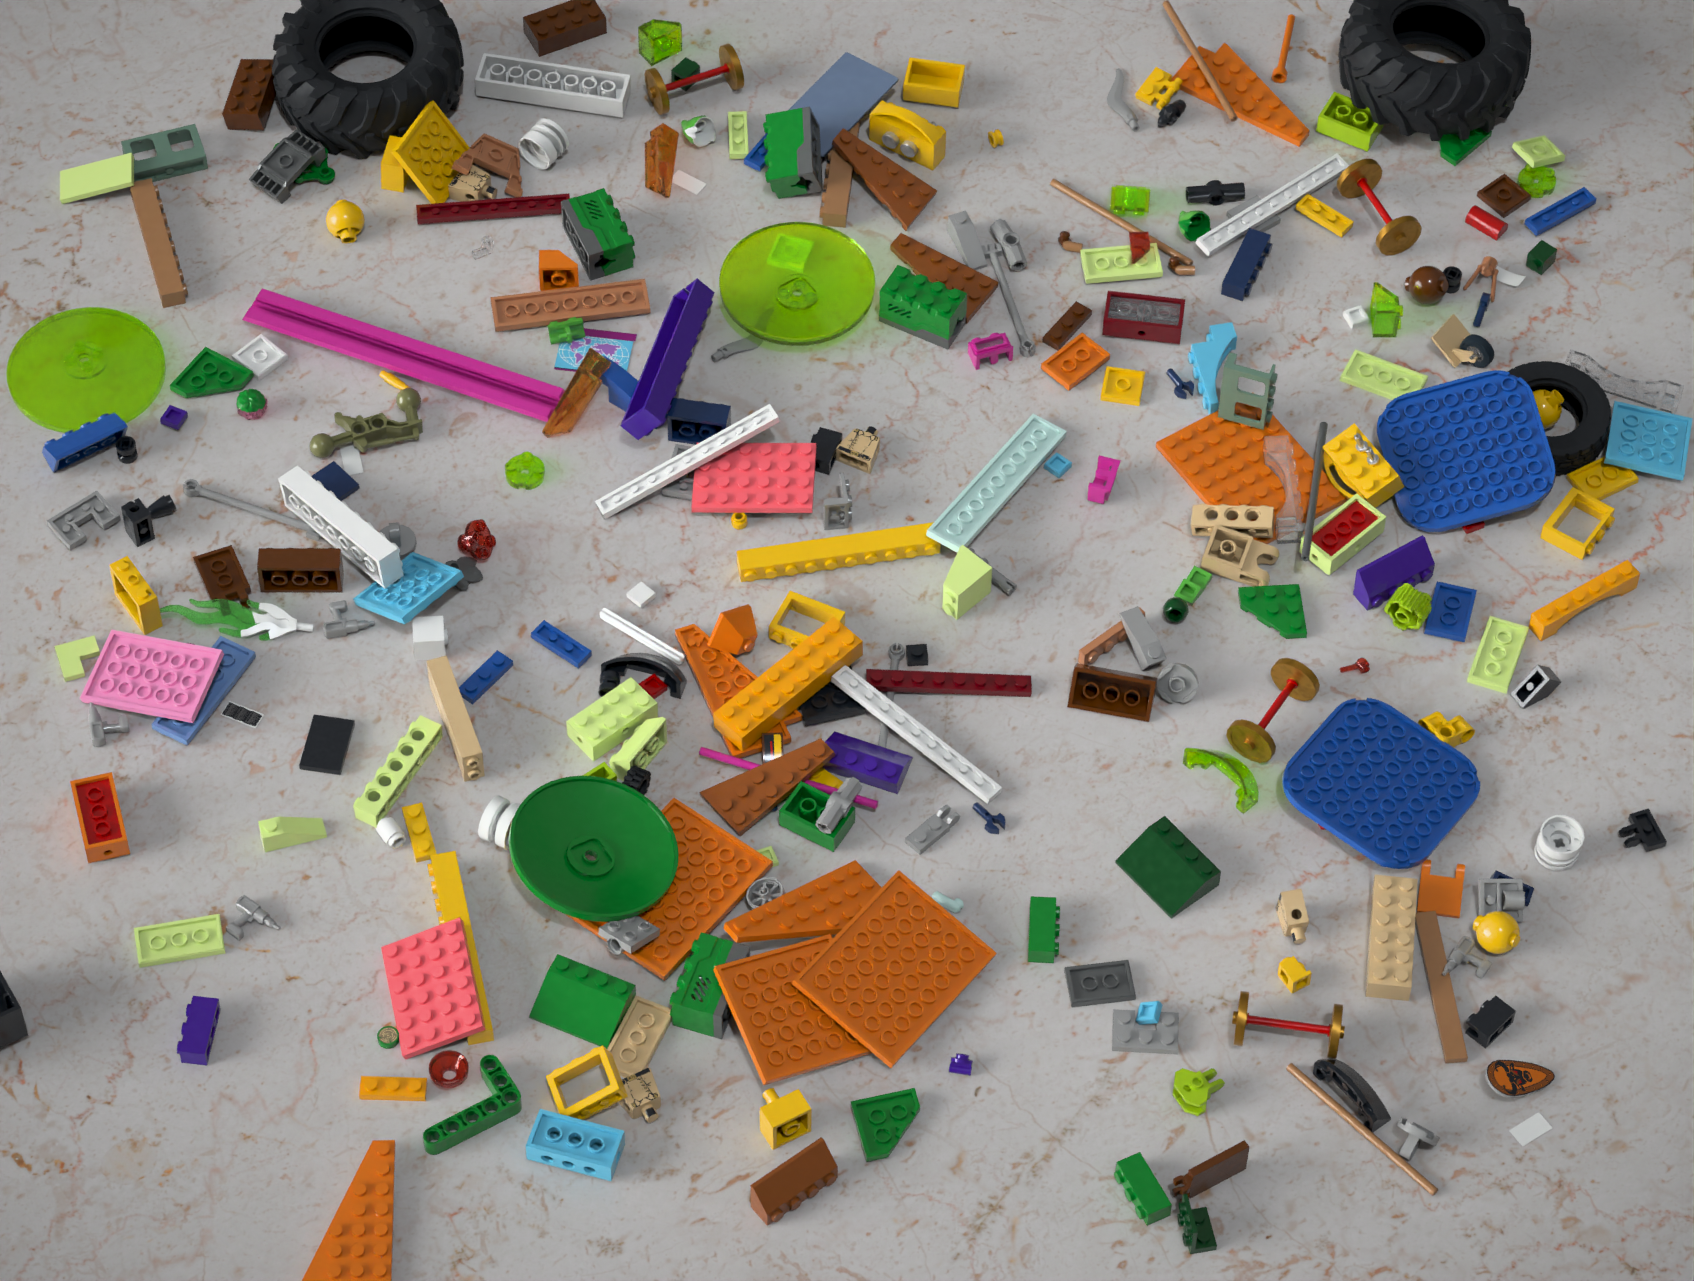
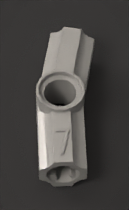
(1010, 244)
(838, 805)

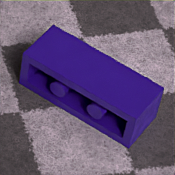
(199, 1030)

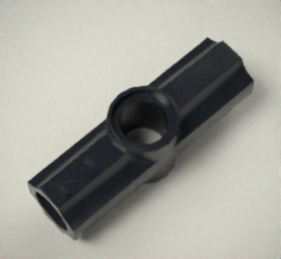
(1215, 192)

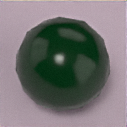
(1175, 609)

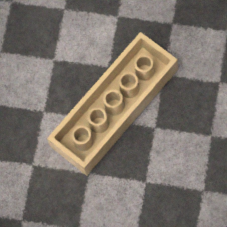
(1391, 937)

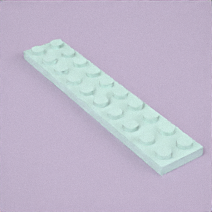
(996, 483)

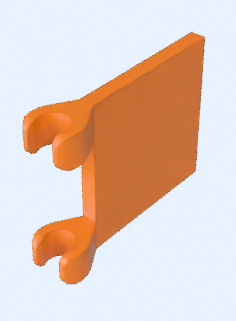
(1440, 892)

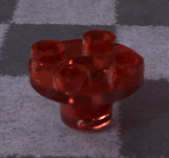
(477, 540)

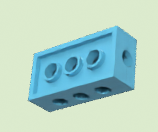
(575, 1145)

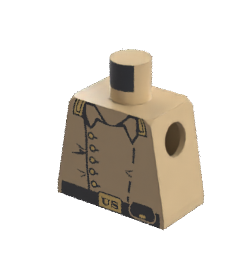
(472, 186)
(859, 449)
(1293, 915)
(642, 1096)

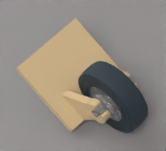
(1461, 346)

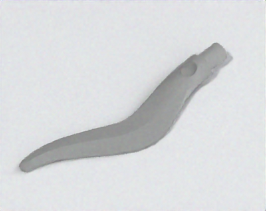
(1117, 104)
(745, 344)

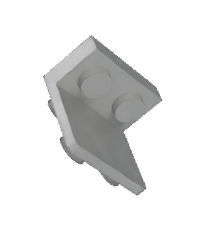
(837, 509)

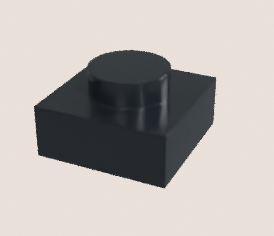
(917, 655)

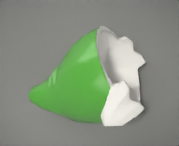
(699, 130)

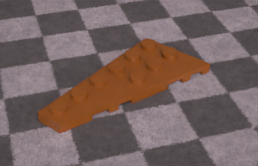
(888, 181)
(945, 270)
(757, 791)

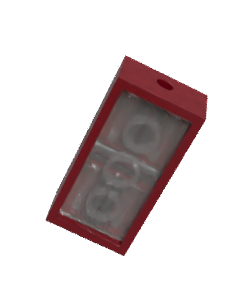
(1143, 317)

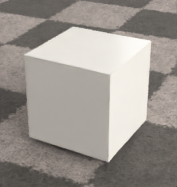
(429, 637)

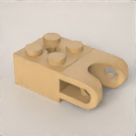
(1238, 557)

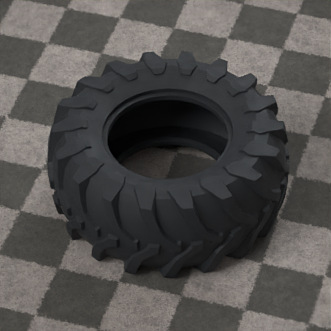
(1427, 93)
(365, 114)

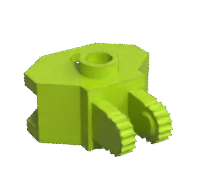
(1195, 1089)

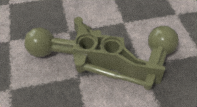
(407, 400)

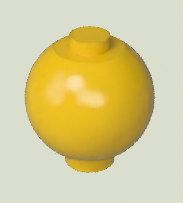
(345, 221)
(1548, 406)
(1497, 932)

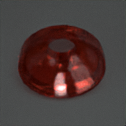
(448, 1061)

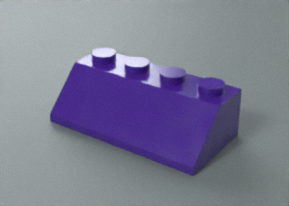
(1382, 577)
(867, 762)

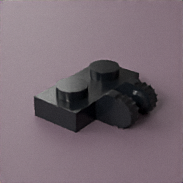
(1646, 829)

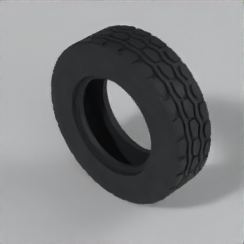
(1584, 399)

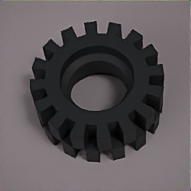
(637, 779)

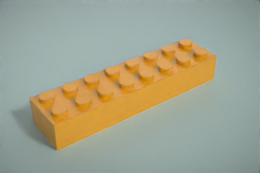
(787, 684)

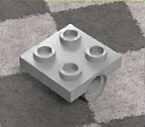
(1502, 895)
(628, 934)

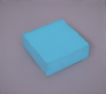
(1057, 465)
(1149, 1012)

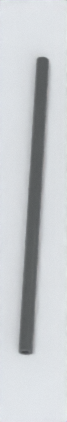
(1314, 492)

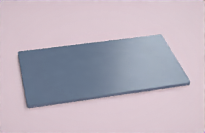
(844, 96)

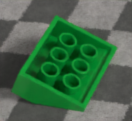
(582, 1001)

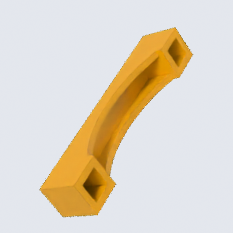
(1554, 615)

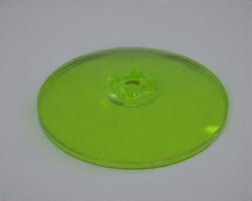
(801, 258)
(64, 393)

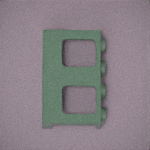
(167, 162)
(1231, 393)

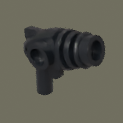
(1171, 113)

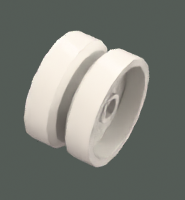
(497, 821)

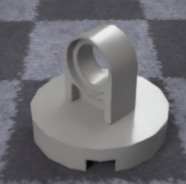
(402, 537)
(1177, 683)
(1416, 1135)

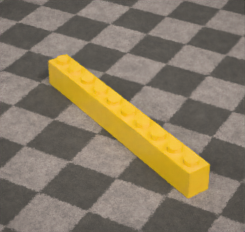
(835, 552)
(452, 904)

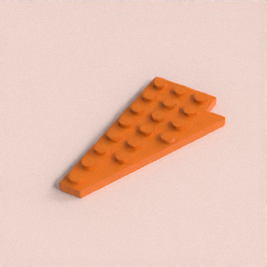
(1245, 92)
(722, 678)
(809, 910)
(361, 1233)

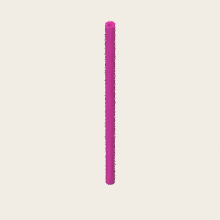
(750, 765)

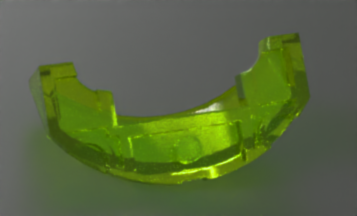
(1229, 766)

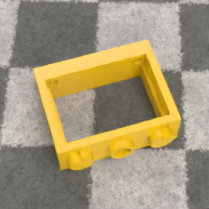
(1587, 504)
(134, 595)
(805, 606)
(596, 1101)

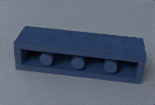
(1246, 265)

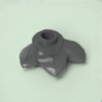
(468, 568)

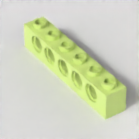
(418, 744)

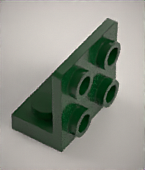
(1197, 1227)

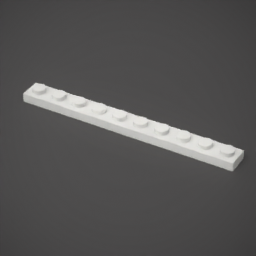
(1271, 205)
(687, 461)
(916, 734)

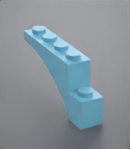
(1208, 358)

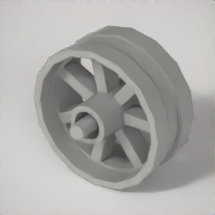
(760, 889)

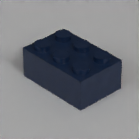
(696, 420)

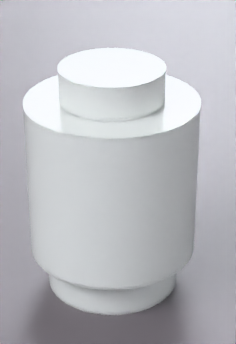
(391, 832)

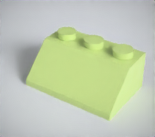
(641, 747)

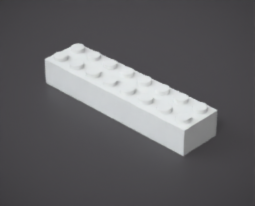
(553, 85)
(341, 526)

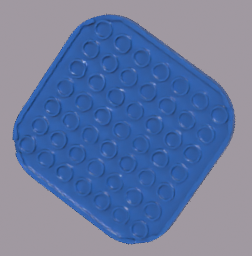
(1467, 451)
(1381, 783)

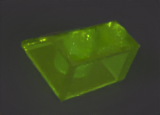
(659, 40)
(1130, 199)
(1384, 312)

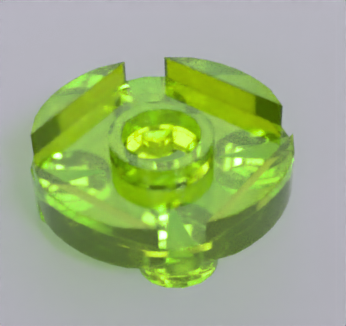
(1546, 180)
(528, 462)

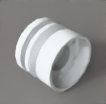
(543, 144)
(1559, 843)

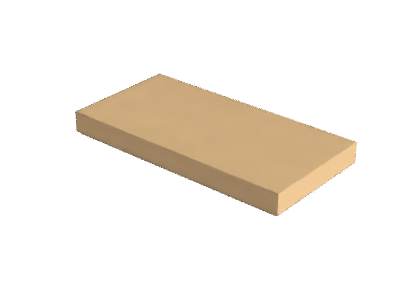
(639, 1036)

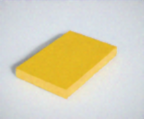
(1601, 479)

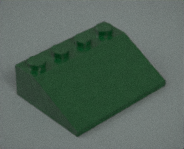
(1169, 867)

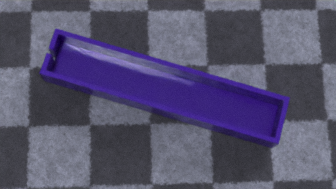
(667, 360)

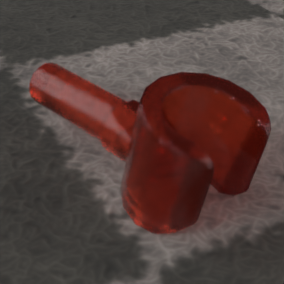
(1361, 664)

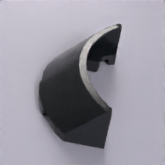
(649, 664)
(1356, 1089)

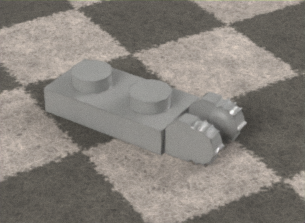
(931, 830)

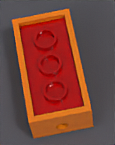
(100, 817)

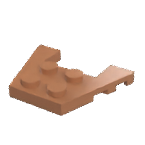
(494, 156)

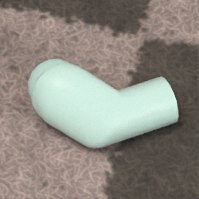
(952, 905)

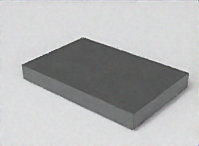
(1099, 983)

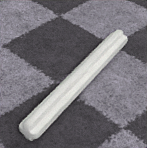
(642, 636)

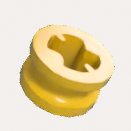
(995, 138)

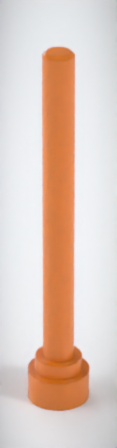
(1280, 73)

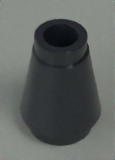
(161, 507)

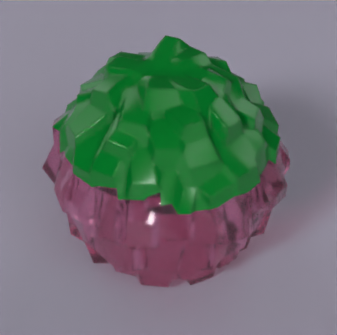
(251, 404)

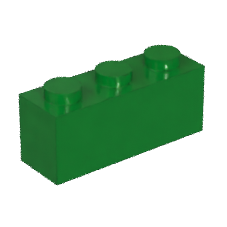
(1043, 929)
(1142, 1189)

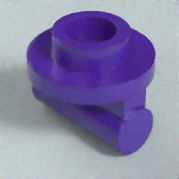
(961, 1064)

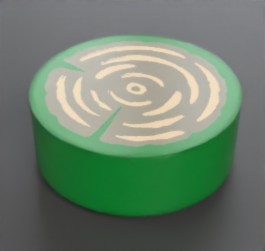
(388, 1037)

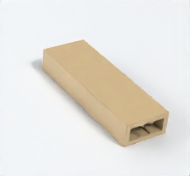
(455, 718)

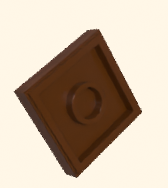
(1504, 195)

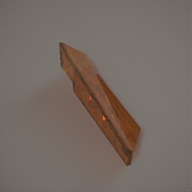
(660, 159)
(577, 394)

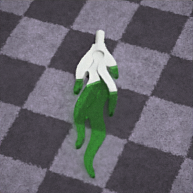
(247, 622)

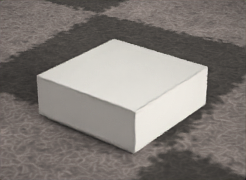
(1356, 317)
(641, 595)

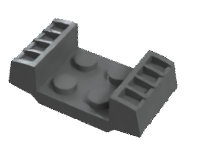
(285, 164)

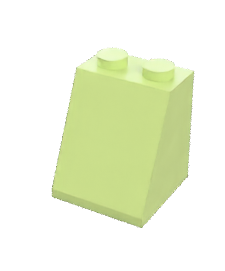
(966, 583)

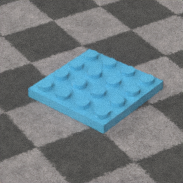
(1648, 440)
(420, 586)

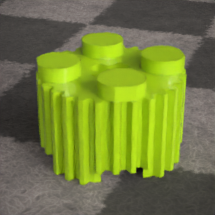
(1408, 607)

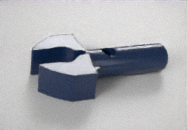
(1483, 306)
(1178, 391)
(996, 819)

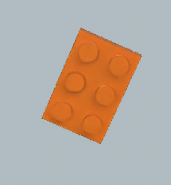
(1075, 361)

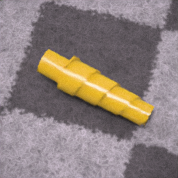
(392, 380)

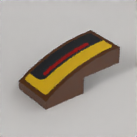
(772, 746)

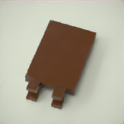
(223, 575)
(1212, 1171)

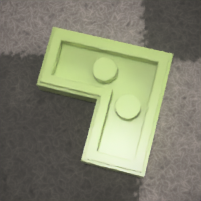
(72, 653)

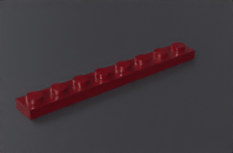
(490, 208)
(950, 682)

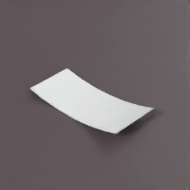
(1508, 277)

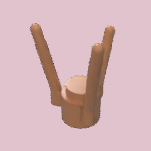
(1487, 268)

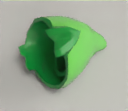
(1194, 224)

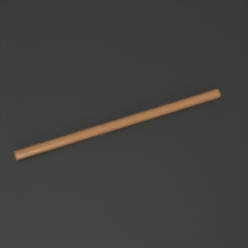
(1200, 61)
(1117, 220)
(1362, 1129)

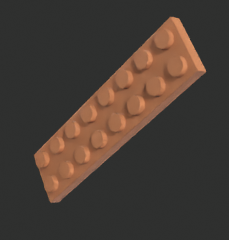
(559, 305)

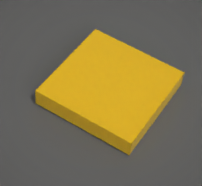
(1122, 386)

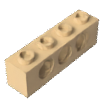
(1260, 528)

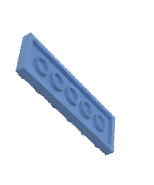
(233, 665)

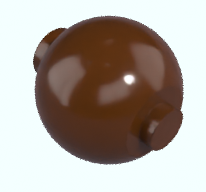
(1427, 284)

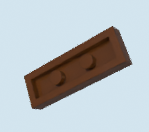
(1067, 326)

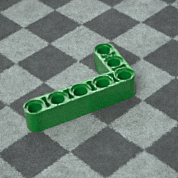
(478, 1111)

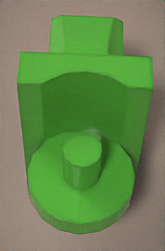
(566, 330)

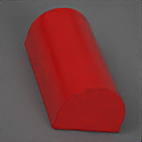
(1486, 222)

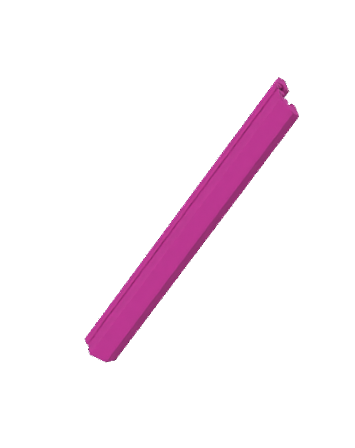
(404, 355)

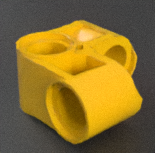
(1452, 732)

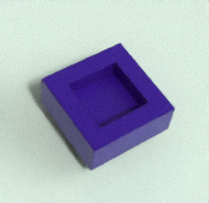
(174, 417)

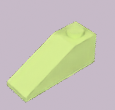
(290, 831)

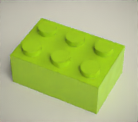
(1348, 123)

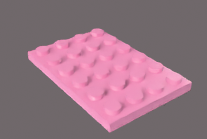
(152, 676)

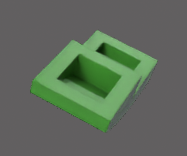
(1193, 585)

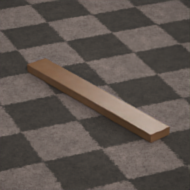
(1440, 987)

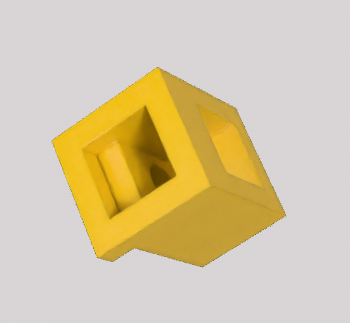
(1293, 974)

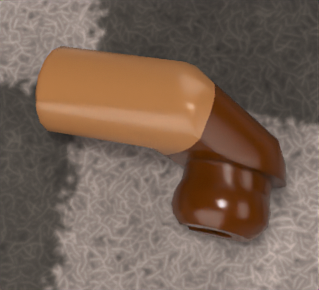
(1067, 244)
(1178, 268)

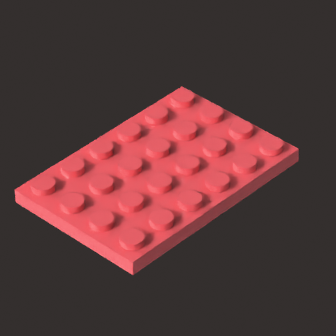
(757, 479)
(433, 988)

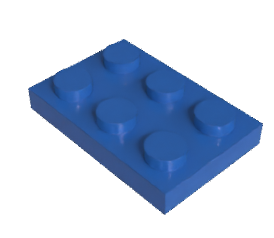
(1450, 611)

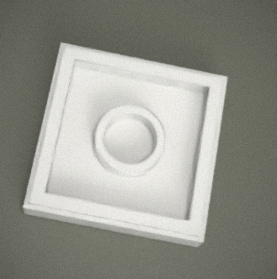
(260, 356)

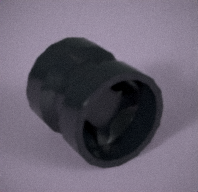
(1453, 277)
(126, 449)
(609, 681)

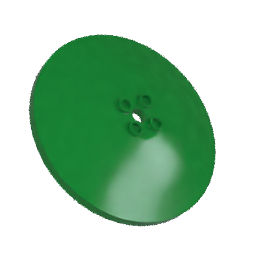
(599, 819)

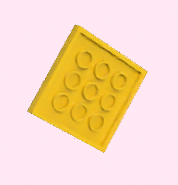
(430, 151)

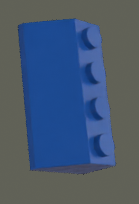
(84, 442)

